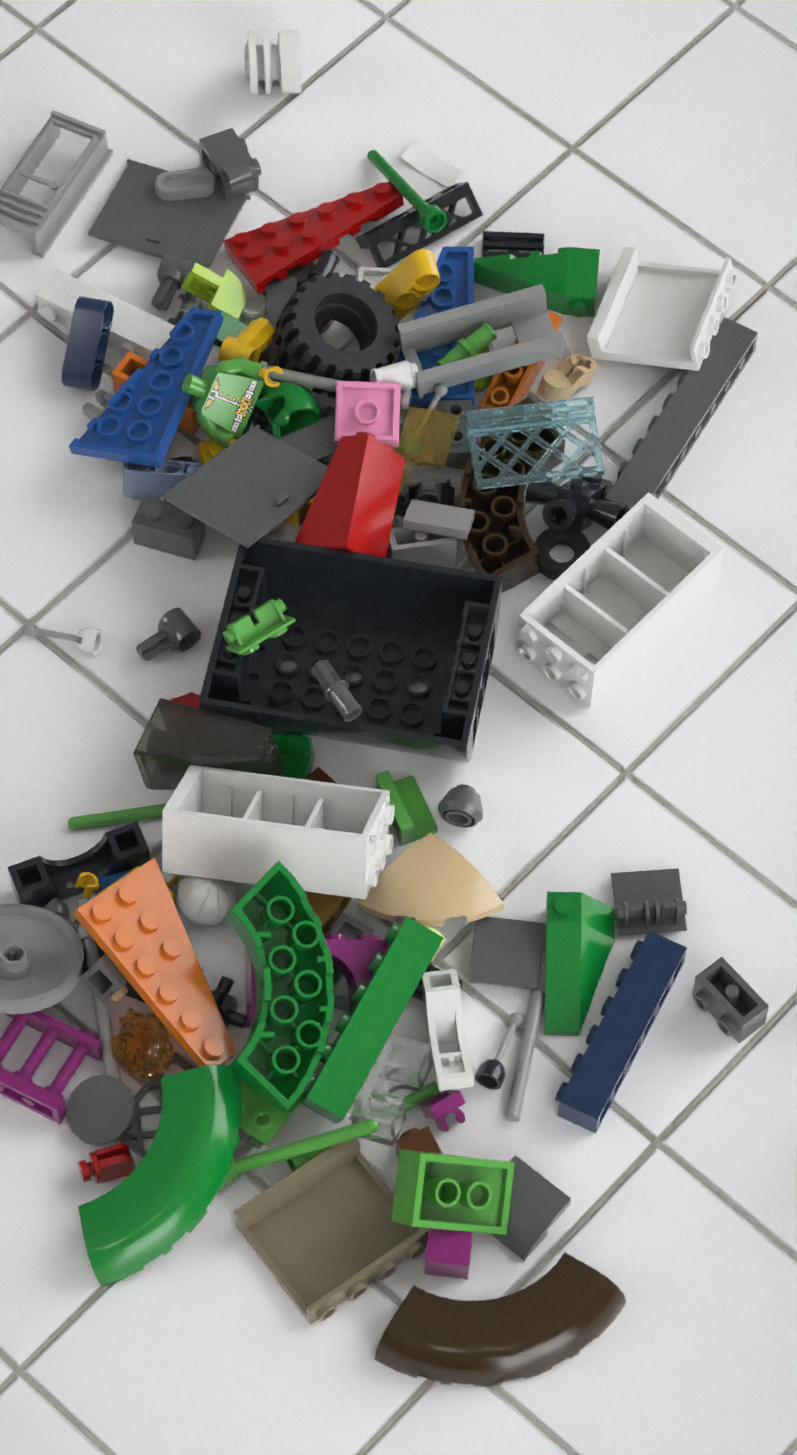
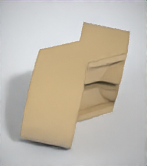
(567, 377)

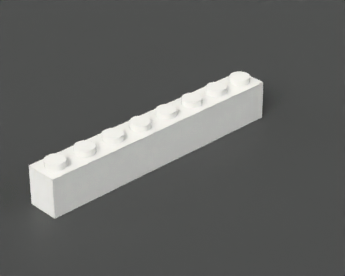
(131, 327)

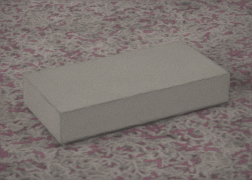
(438, 519)

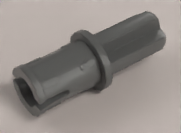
(336, 690)

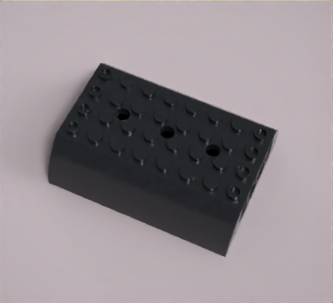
(367, 617)

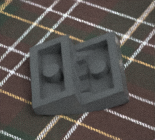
(506, 953)
(532, 1210)

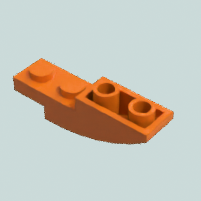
(513, 385)

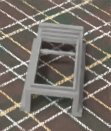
(47, 221)
(521, 309)

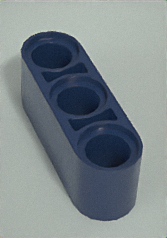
(87, 343)

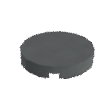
(101, 1110)

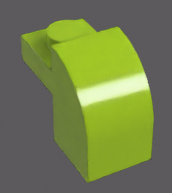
(219, 292)

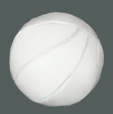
(206, 899)

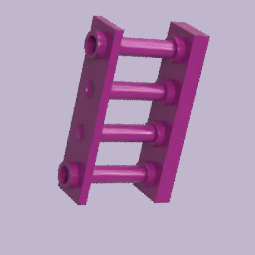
(19, 1085)

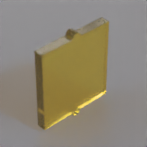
(427, 436)

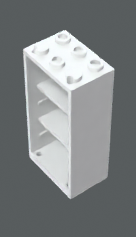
(618, 599)
(245, 822)

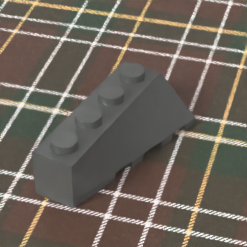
(432, 486)

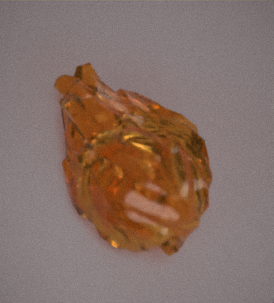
(142, 1045)

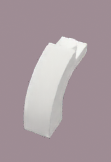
(446, 1030)

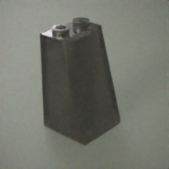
(192, 736)

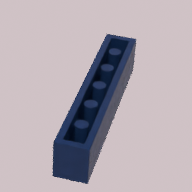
(621, 1031)

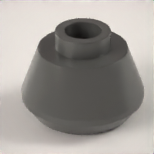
(461, 807)

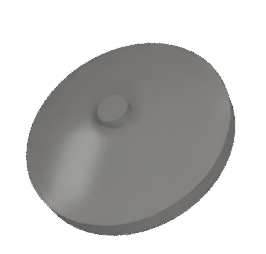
(37, 958)

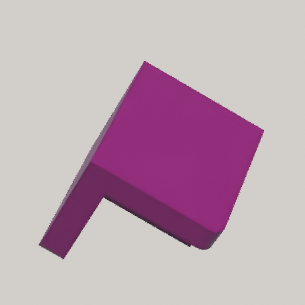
(448, 1253)

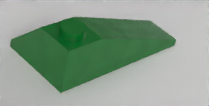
(576, 950)

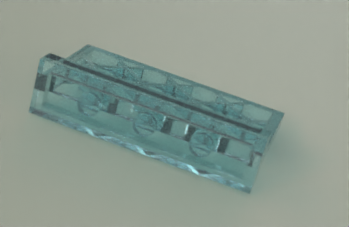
(534, 417)

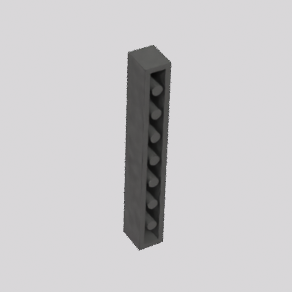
(683, 417)

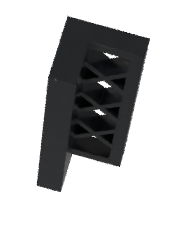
(411, 217)

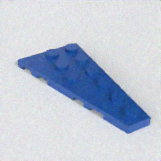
(454, 290)
(151, 402)

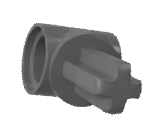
(171, 276)
(175, 632)

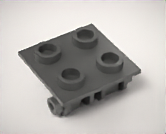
(648, 901)

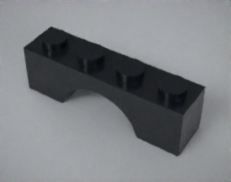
(41, 880)

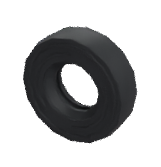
(551, 538)

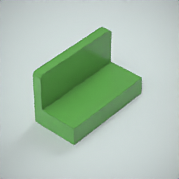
(411, 814)

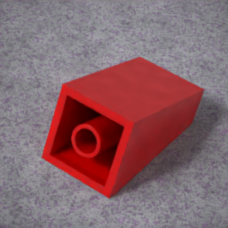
(355, 498)

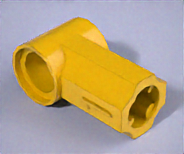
(249, 342)

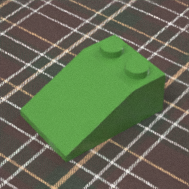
(452, 1192)

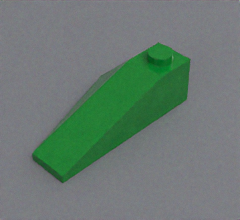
(566, 277)

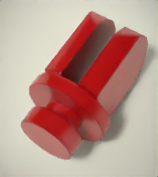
(107, 1164)

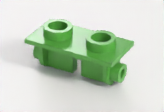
(269, 624)

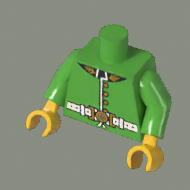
(227, 396)

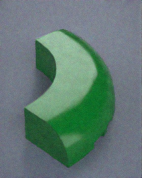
(291, 985)
(174, 1178)

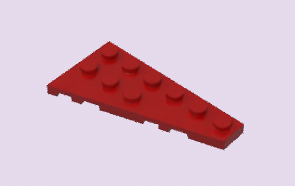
(302, 237)

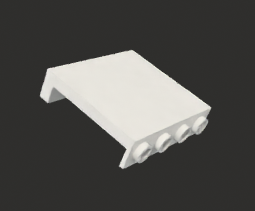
(660, 313)

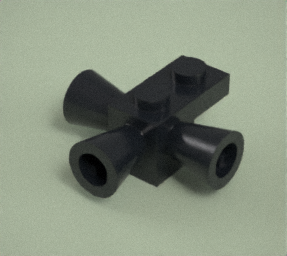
(575, 503)

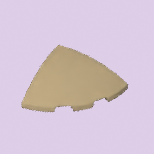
(431, 885)

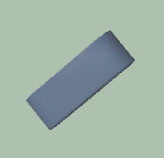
(152, 481)

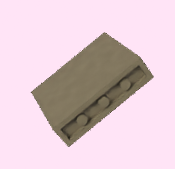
(328, 1231)

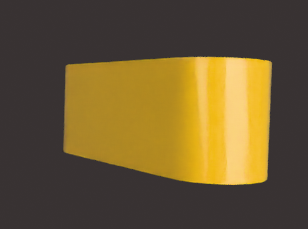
(410, 282)

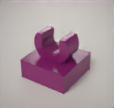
(443, 1105)

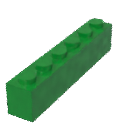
(371, 1019)

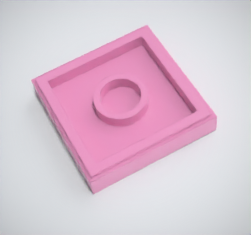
(368, 408)

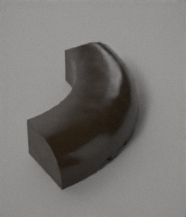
(499, 535)
(503, 1335)

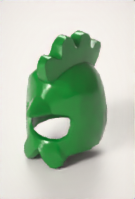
(288, 407)

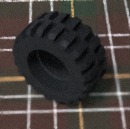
(350, 304)

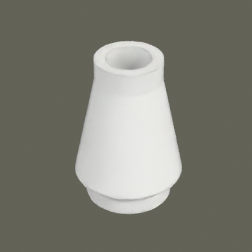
(400, 372)

